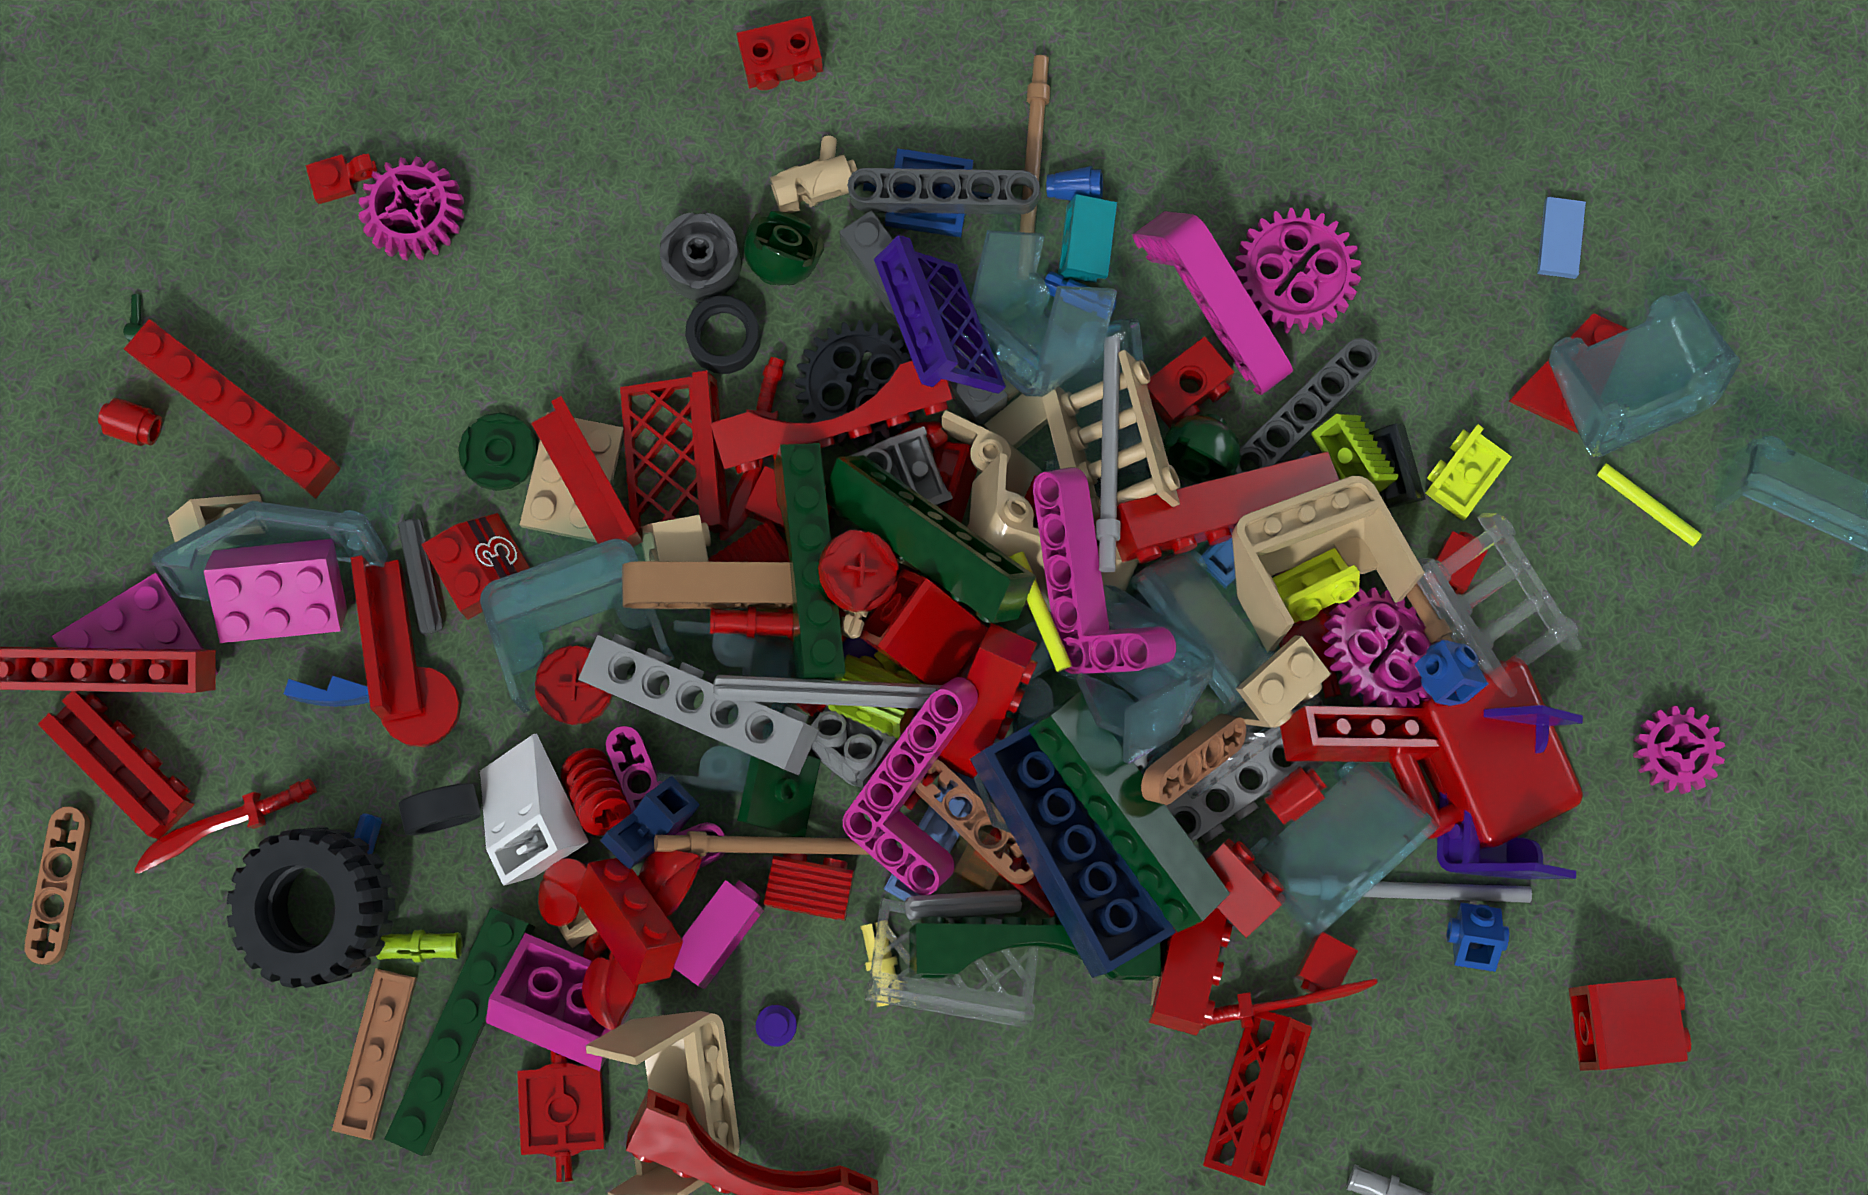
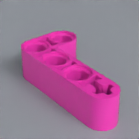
(625, 778)

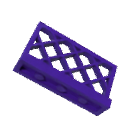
(924, 327)

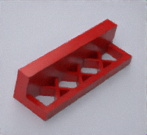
(584, 476)
(386, 639)
(1265, 1097)

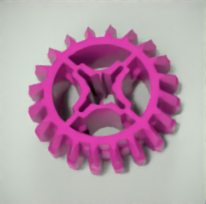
(425, 200)

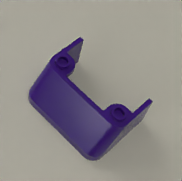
(1520, 857)

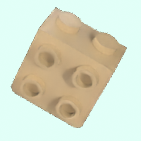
(1282, 683)

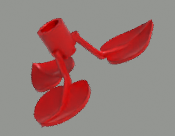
(606, 985)

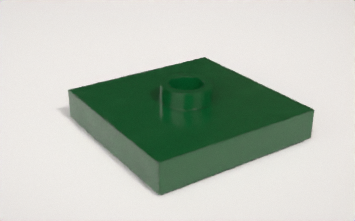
(778, 797)

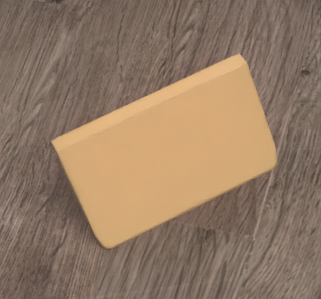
(1019, 420)

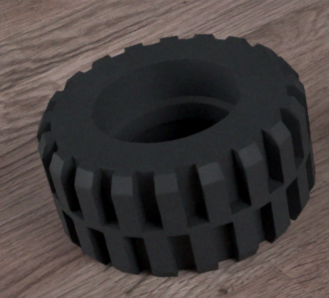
(262, 909)

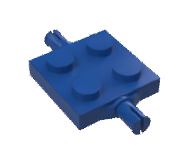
(937, 223)

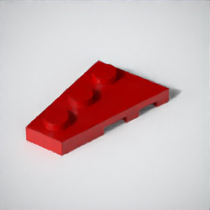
(1542, 393)

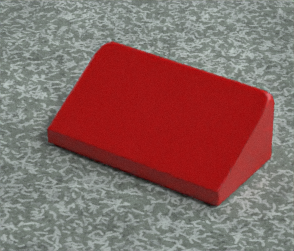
(957, 474)

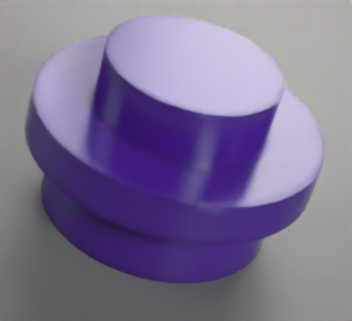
(776, 1025)

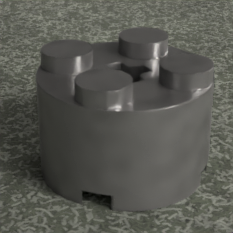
(703, 236)

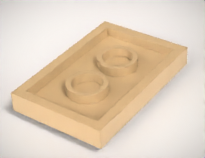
(548, 501)

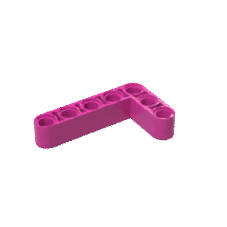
(1190, 247)
(1077, 584)
(902, 778)

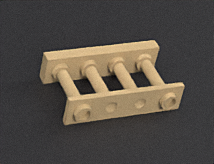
(1072, 440)

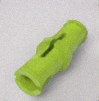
(421, 946)

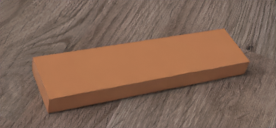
(374, 1054)

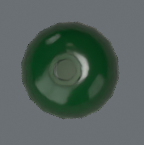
(781, 248)
(1202, 448)

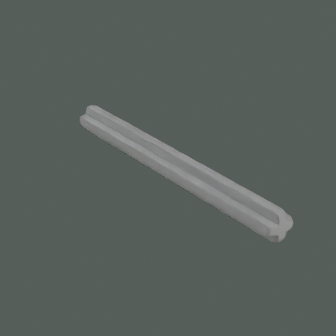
(823, 691)

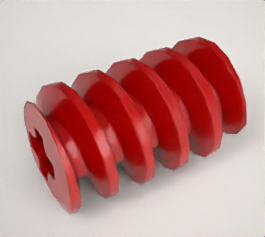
(594, 791)

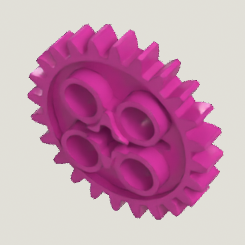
(1324, 291)
(1360, 635)

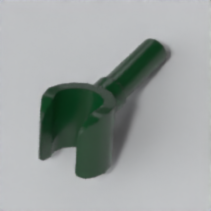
(135, 320)

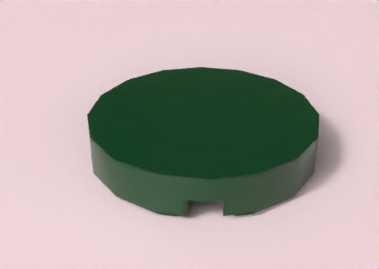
(506, 463)

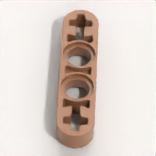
(1193, 759)
(970, 825)
(49, 884)

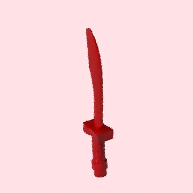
(736, 511)
(252, 810)
(1246, 1010)

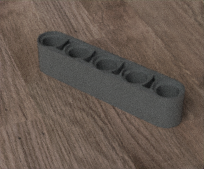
(927, 180)
(1315, 399)

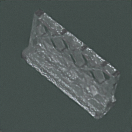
(949, 998)

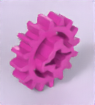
(1680, 766)

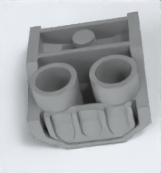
(911, 462)
(849, 747)

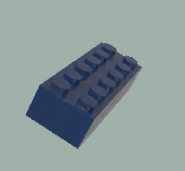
(1070, 856)

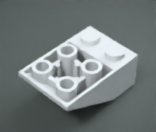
(527, 813)

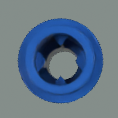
(1078, 181)

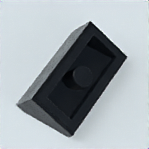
(1396, 446)

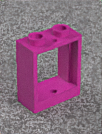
(717, 932)

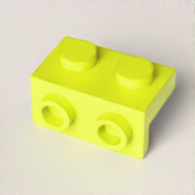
(1468, 473)
(1317, 585)

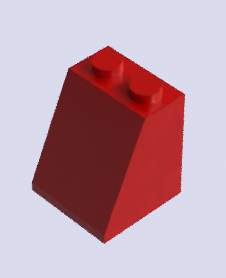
(924, 630)
(1629, 1024)

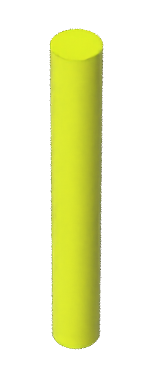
(1649, 504)
(1044, 620)

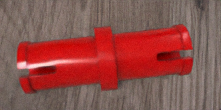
(751, 622)

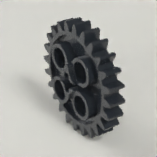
(824, 375)

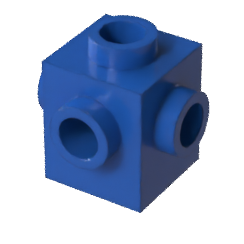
(1451, 669)
(1477, 936)

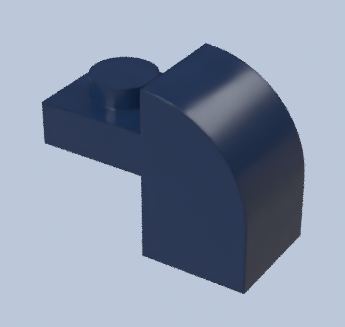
(659, 813)

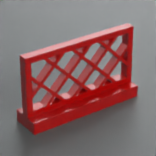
(709, 468)

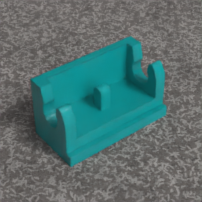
(1087, 239)

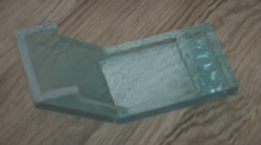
(262, 525)

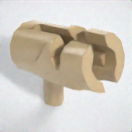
(814, 181)

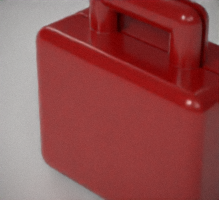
(1489, 765)

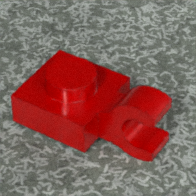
(335, 177)

